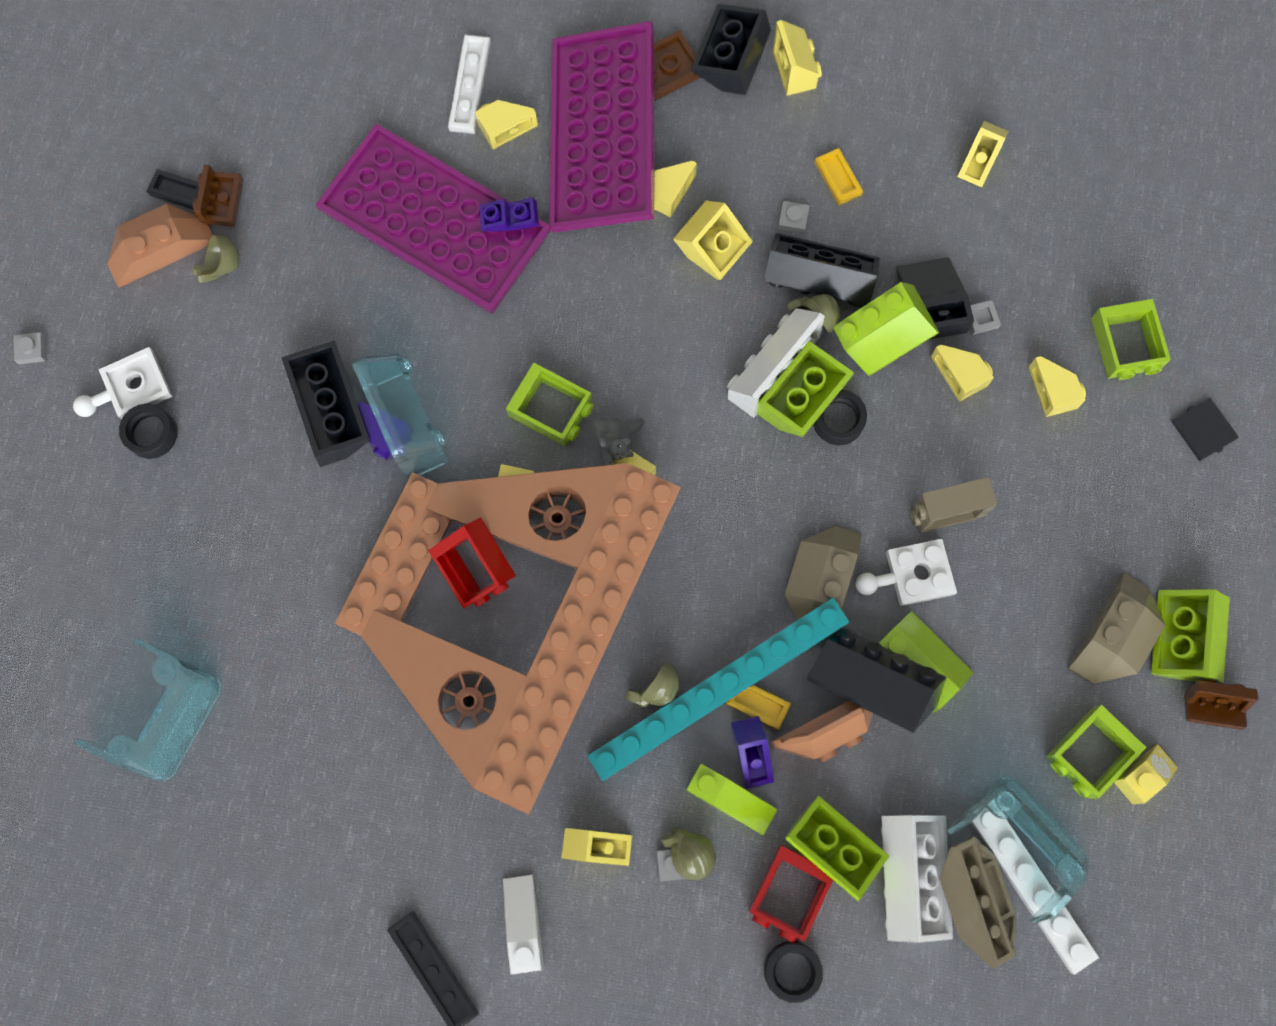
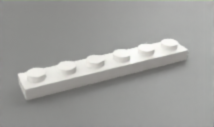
(1034, 890)

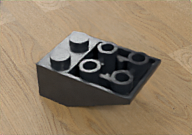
(941, 294)

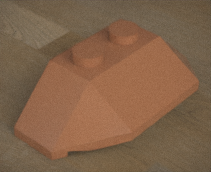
(155, 242)
(826, 733)

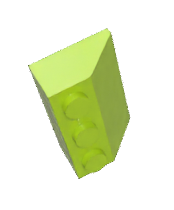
(886, 328)
(803, 391)
(1193, 635)
(922, 646)
(837, 847)

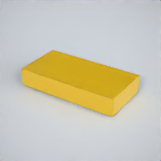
(838, 176)
(761, 703)

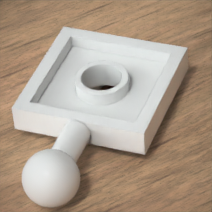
(117, 382)
(902, 575)

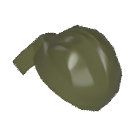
(220, 259)
(822, 304)
(660, 691)
(691, 854)

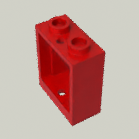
(456, 571)
(805, 865)

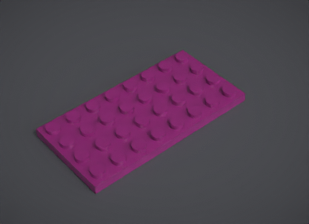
(602, 128)
(429, 218)

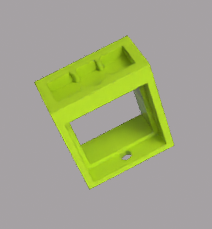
(1123, 313)
(527, 390)
(1116, 733)

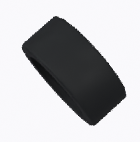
(133, 418)
(838, 438)
(816, 972)

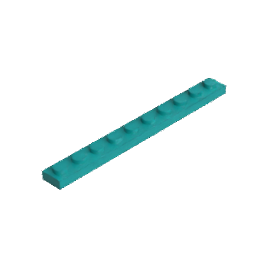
(718, 689)

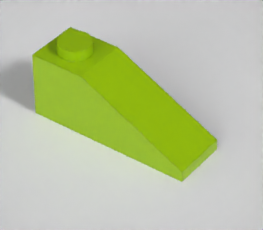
(731, 799)

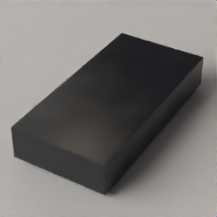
(173, 188)

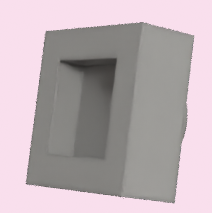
(793, 217)
(984, 317)
(29, 348)
(666, 868)

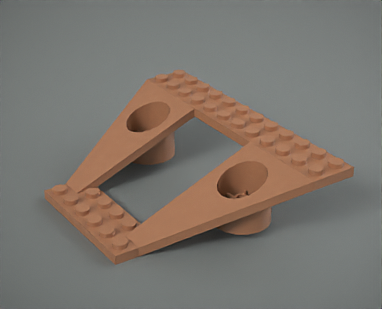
(533, 712)

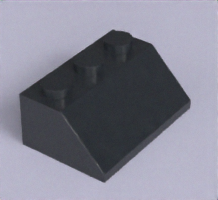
(732, 47)

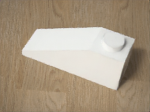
(522, 925)

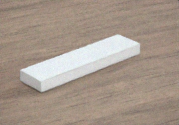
(469, 84)

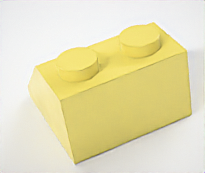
(795, 58)
(713, 239)

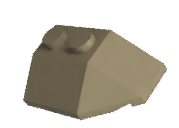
(822, 570)
(1120, 634)
(979, 901)

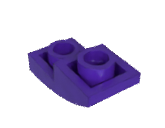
(506, 216)

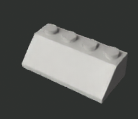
(774, 358)
(912, 883)

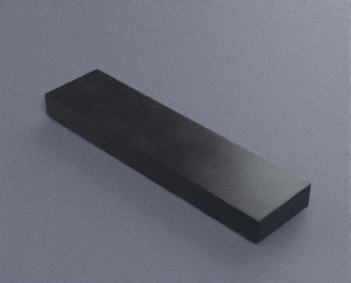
(432, 971)

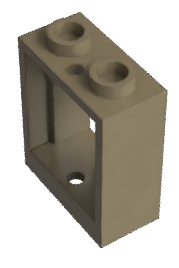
(953, 505)

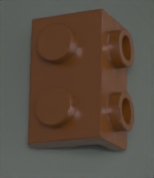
(218, 197)
(1219, 704)

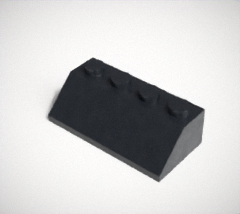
(822, 269)
(326, 403)
(877, 679)

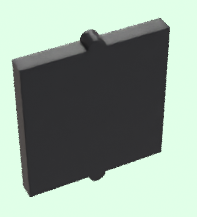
(1204, 429)

